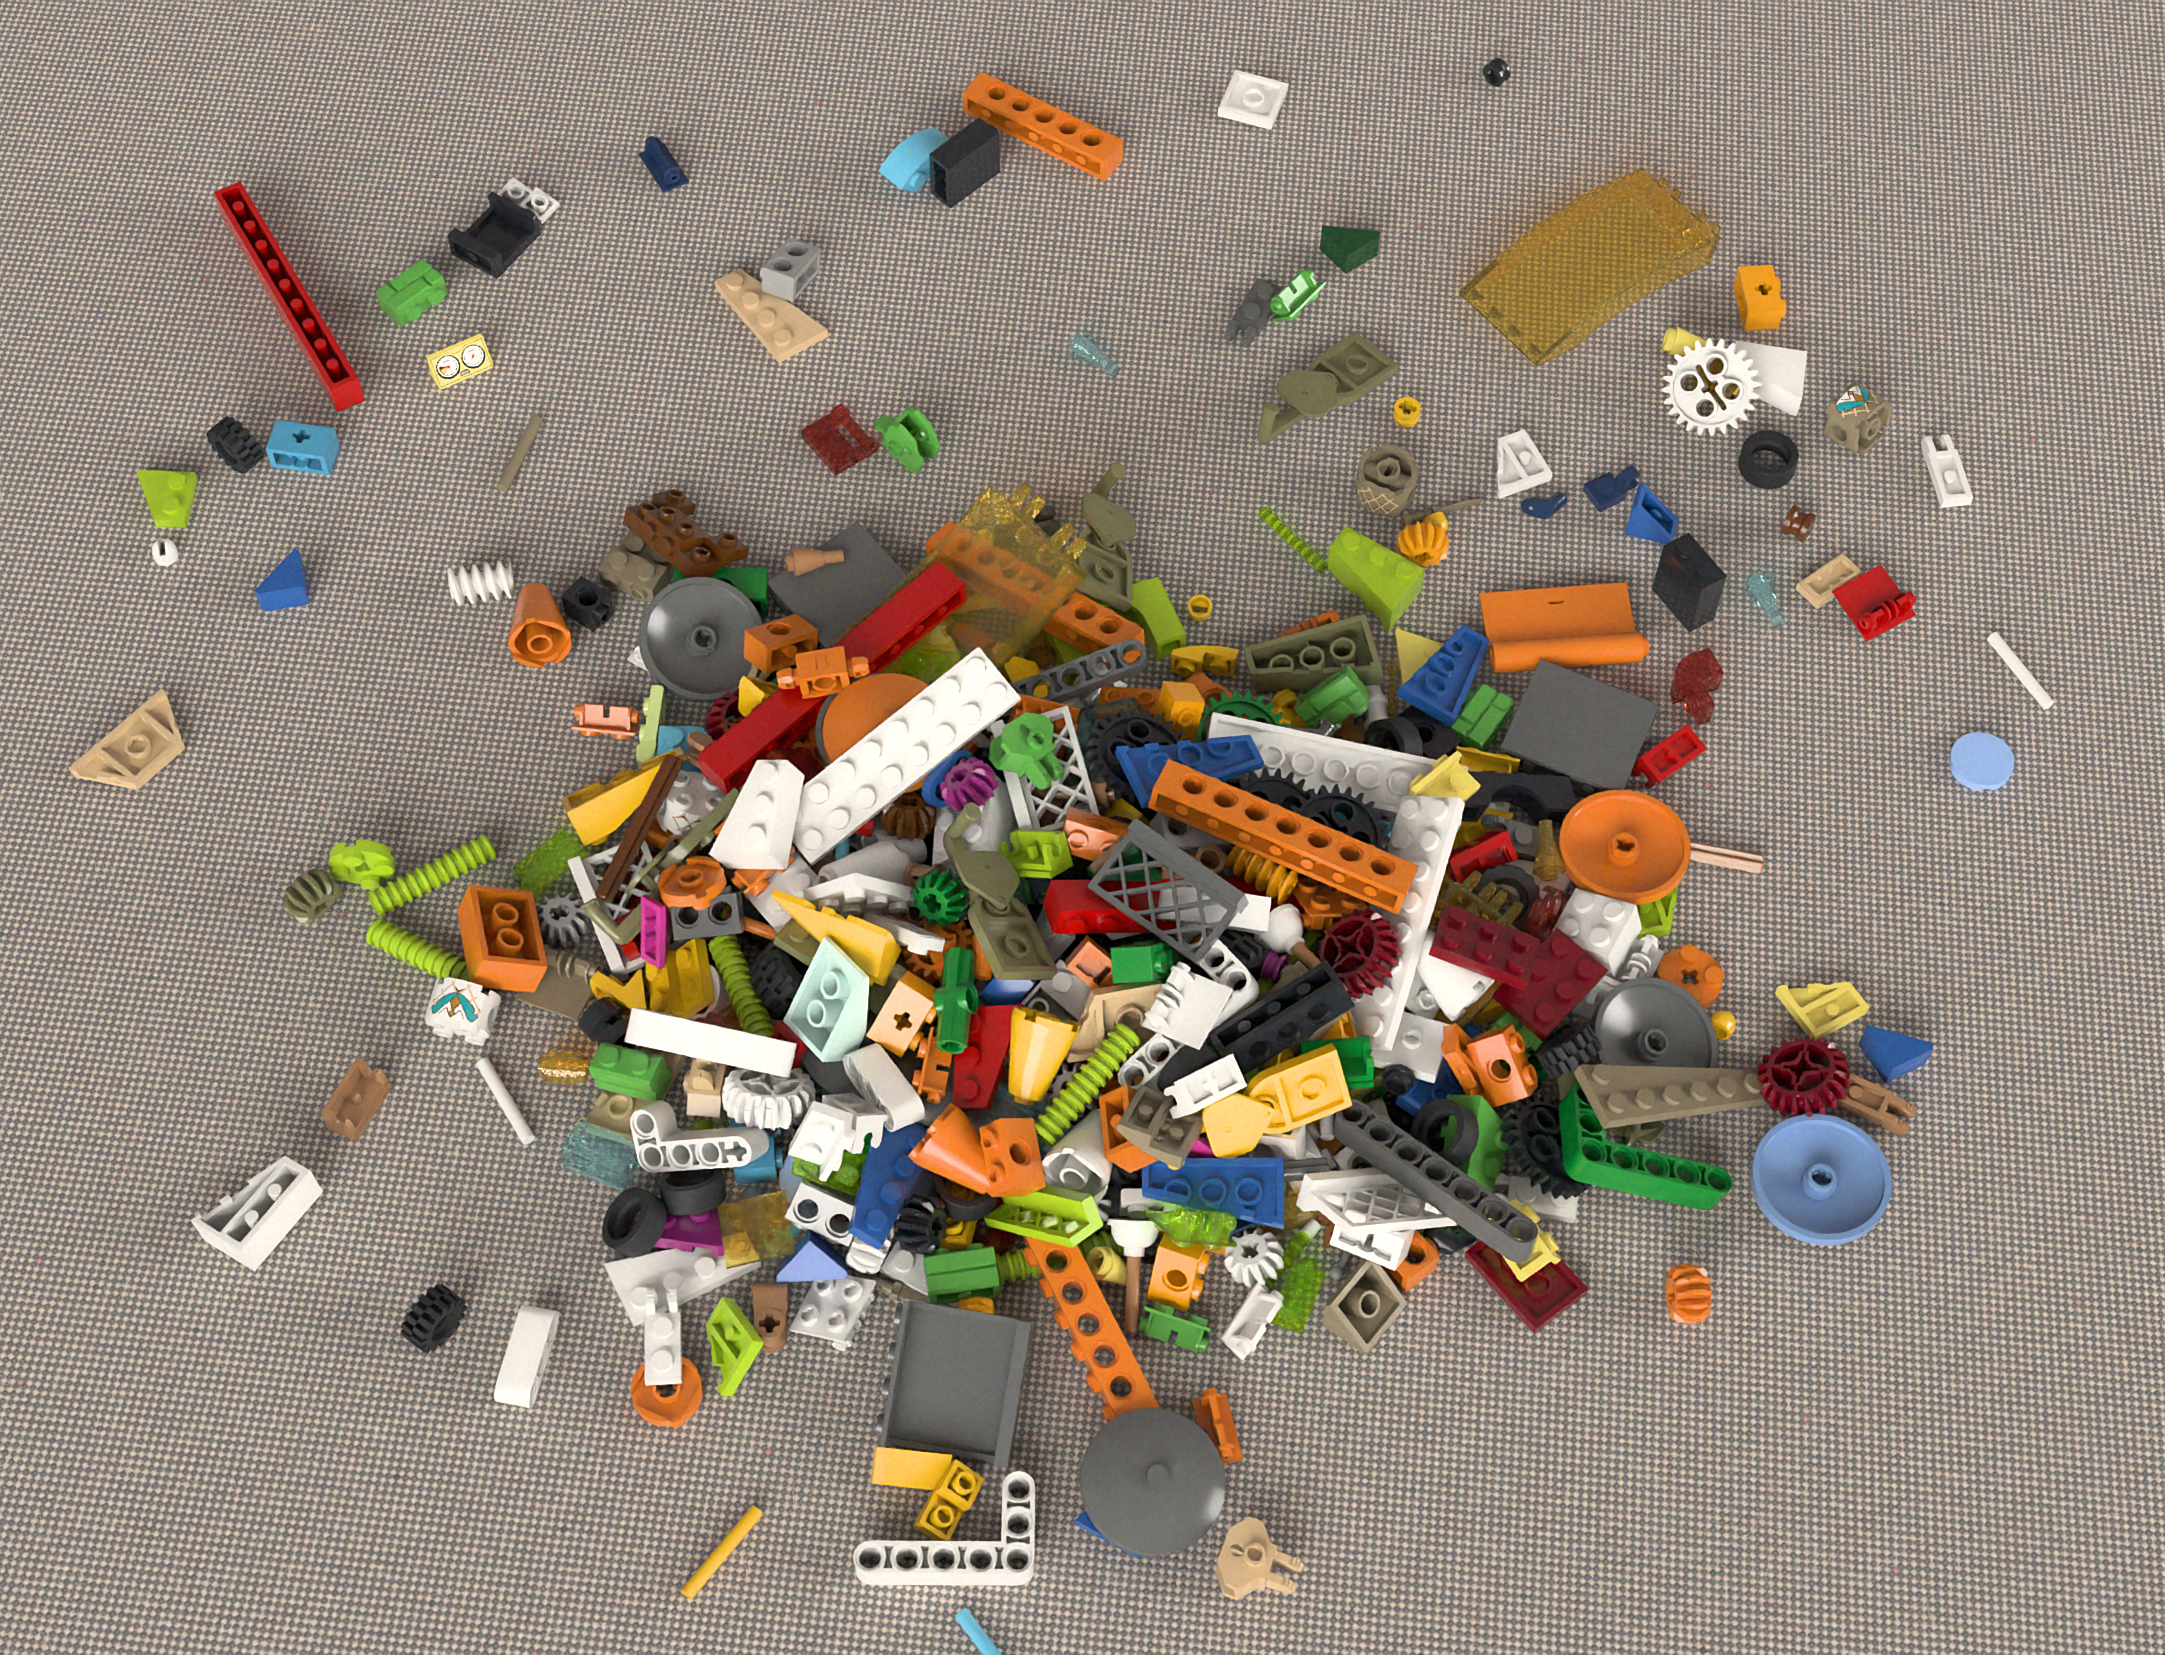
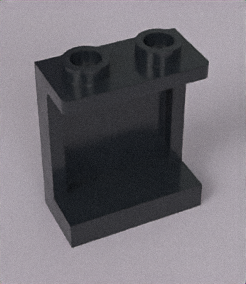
(496, 236)

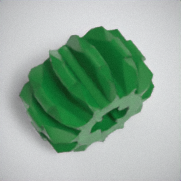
(939, 897)

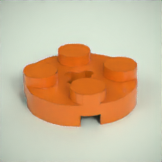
(692, 883)
(1698, 964)
(671, 1410)

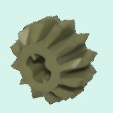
(311, 895)

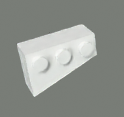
(261, 1213)

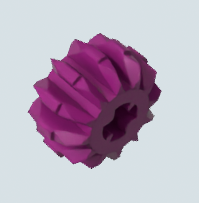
(968, 783)

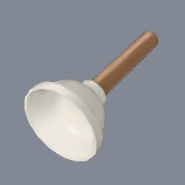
(1285, 935)
(1134, 1237)

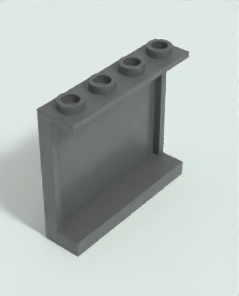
(840, 590)
(1578, 730)
(955, 1381)

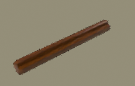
(639, 828)

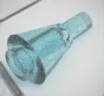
(1087, 350)
(1762, 591)

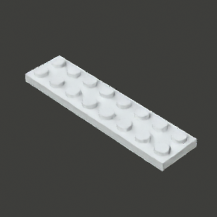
(900, 753)
(1329, 761)
(1424, 837)

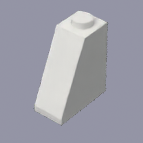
(1780, 374)

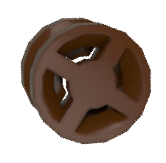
(1798, 523)

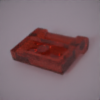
(832, 445)

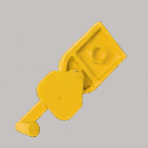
(1296, 1093)

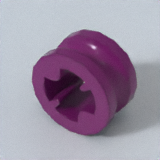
(1273, 966)

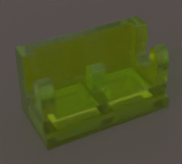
(547, 862)

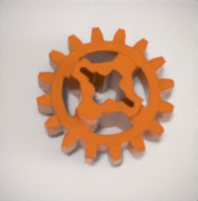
(932, 964)

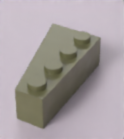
(1314, 655)

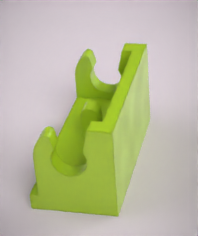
(1038, 852)

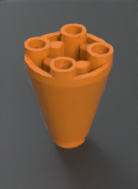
(953, 1150)

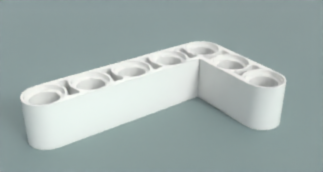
(1227, 974)
(710, 1042)
(961, 1552)

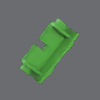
(1289, 303)
(1162, 1322)

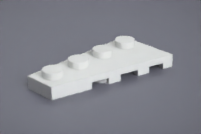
(689, 1271)

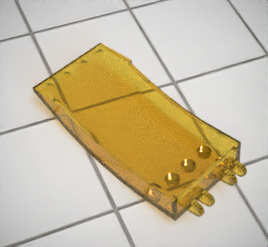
(1590, 264)
(1010, 577)

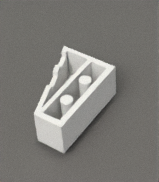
(762, 819)

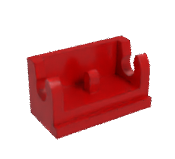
(1669, 756)
(1478, 854)

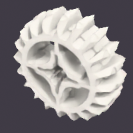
(766, 1098)

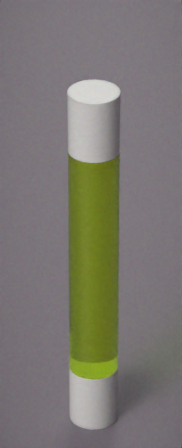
(1294, 1249)

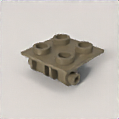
(565, 983)

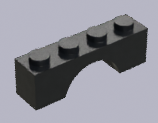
(1537, 795)

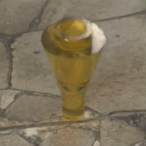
(1041, 650)
(1547, 862)

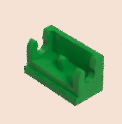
(1353, 1057)

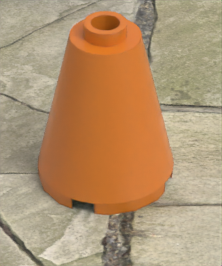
(538, 628)

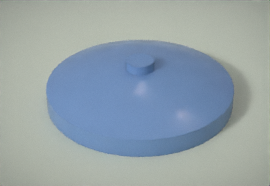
(1820, 1179)

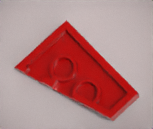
(981, 1064)

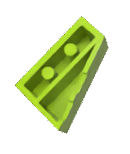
(1375, 574)

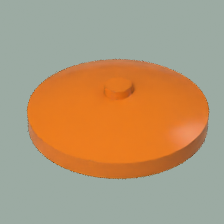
(865, 707)
(1624, 846)

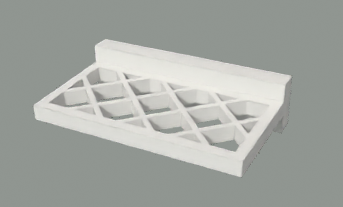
(1021, 790)
(588, 883)
(1368, 1199)

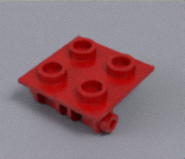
(1875, 603)

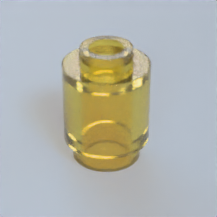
(564, 1067)

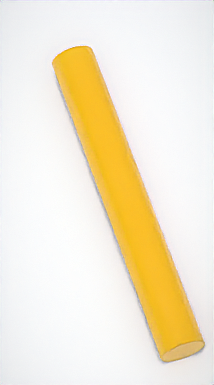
(721, 1552)

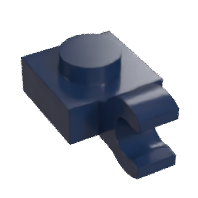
(1609, 491)

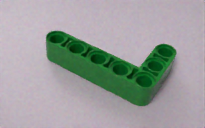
(1632, 1169)

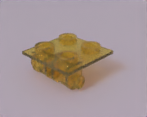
(755, 1229)

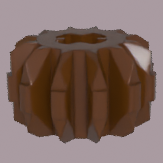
(908, 817)

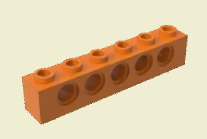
(1043, 126)
(1085, 1345)

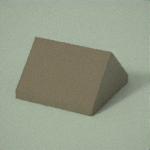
(1364, 1306)

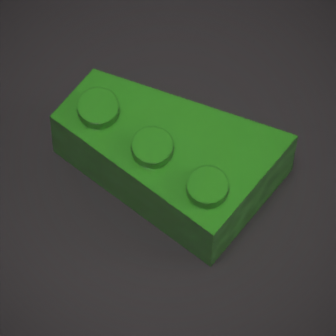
(1490, 1151)

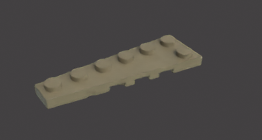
(1661, 1093)

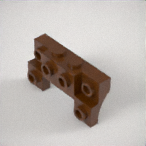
(679, 539)

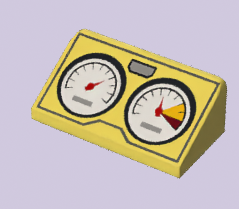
(459, 361)

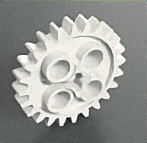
(1734, 372)

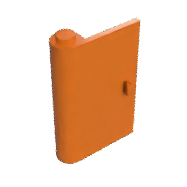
(1561, 627)

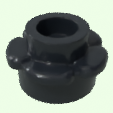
(1398, 1079)

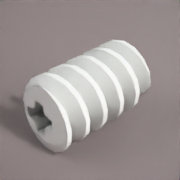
(481, 583)

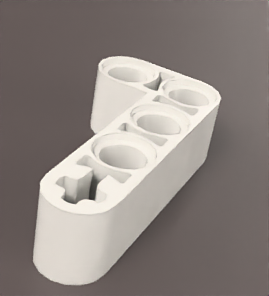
(666, 1149)

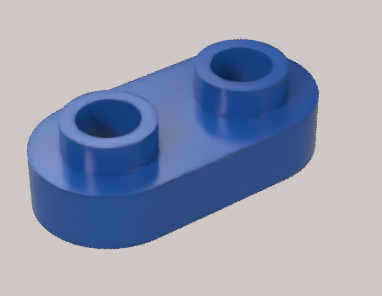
(936, 777)

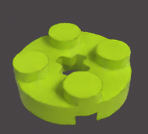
(362, 864)

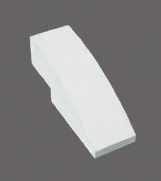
(1252, 920)

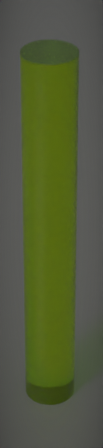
(1293, 540)

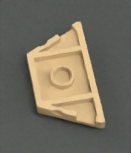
(135, 747)
(1109, 1006)

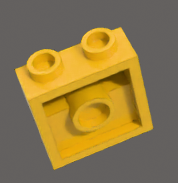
(684, 983)

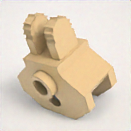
(705, 1089)
(1253, 1562)

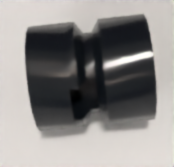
(605, 1023)

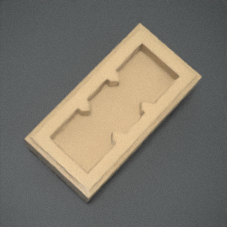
(1819, 585)

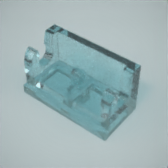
(600, 1155)

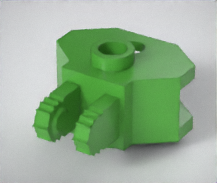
(907, 438)
(1027, 750)

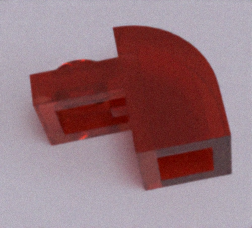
(1693, 681)

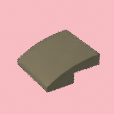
(1153, 1130)

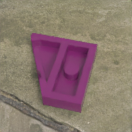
(692, 1231)

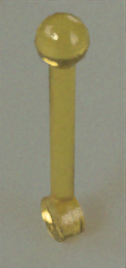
(1392, 668)

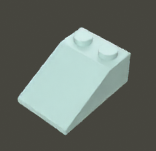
(830, 1004)

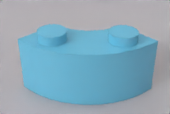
(909, 162)

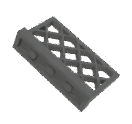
(1183, 866)

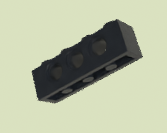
(1283, 1018)

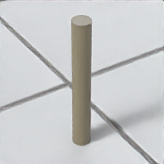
(519, 453)

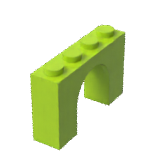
(1151, 611)

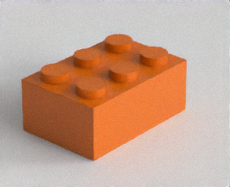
(502, 938)

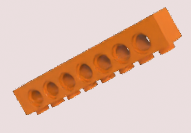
(1079, 619)
(1283, 836)

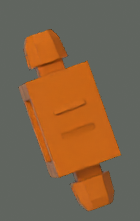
(822, 672)

